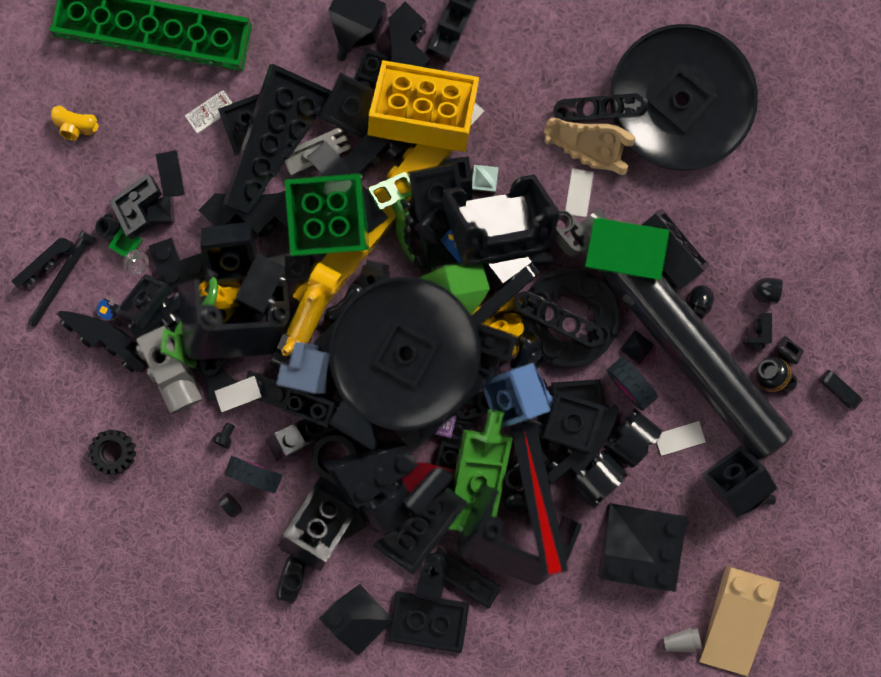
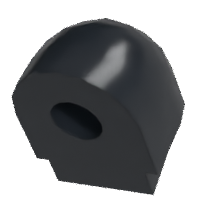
(372, 272)
(768, 290)
(701, 300)

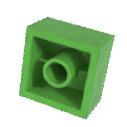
(463, 281)

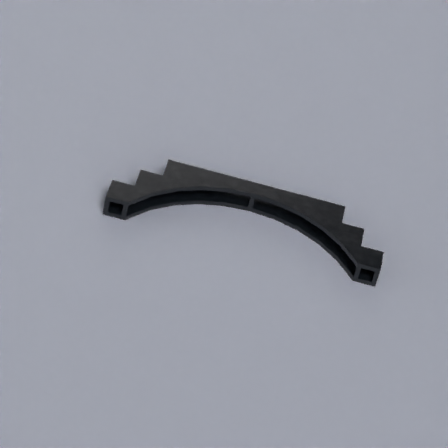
(405, 27)

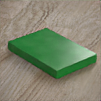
(627, 248)

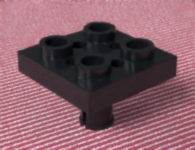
(238, 115)

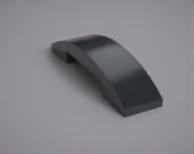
(330, 164)

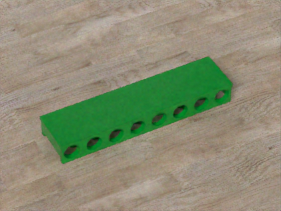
(156, 30)

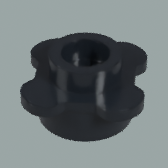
(107, 227)

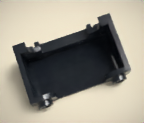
(502, 224)

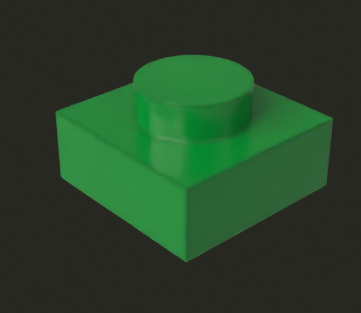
(123, 245)

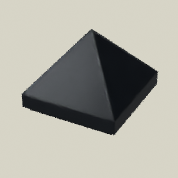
(637, 347)
(789, 351)

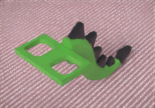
(401, 209)
(176, 331)

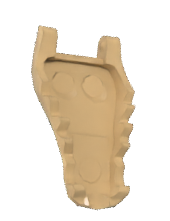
(592, 143)

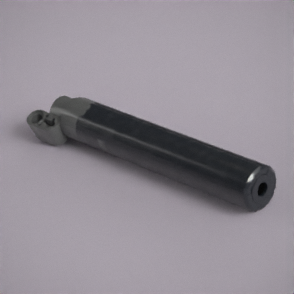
(690, 348)

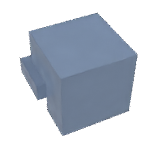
(307, 370)

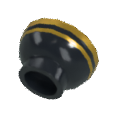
(773, 374)

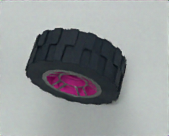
(632, 383)
(253, 474)

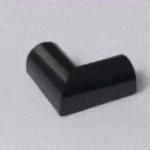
(428, 489)

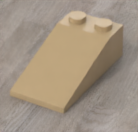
(738, 620)

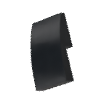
(370, 67)
(450, 447)

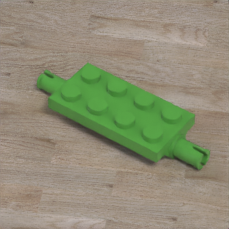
(481, 460)

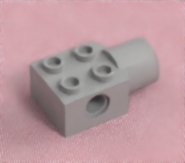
(174, 378)

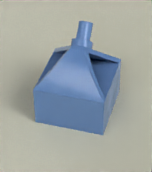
(518, 394)

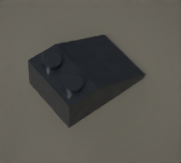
(318, 525)

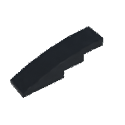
(451, 28)

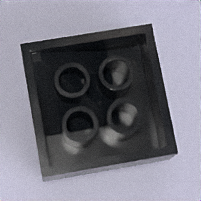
(642, 547)

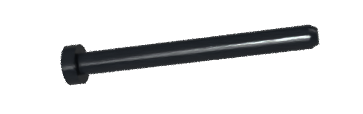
(61, 277)

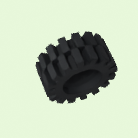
(98, 446)

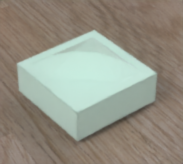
(484, 178)

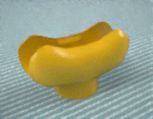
(73, 124)

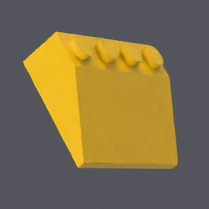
(423, 106)

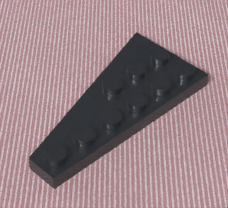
(276, 128)

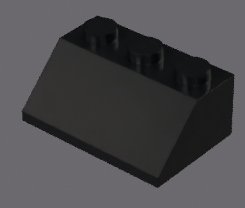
(681, 258)

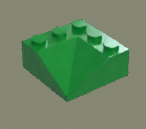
(326, 215)

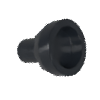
(223, 439)

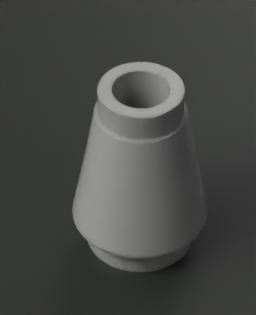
(683, 641)

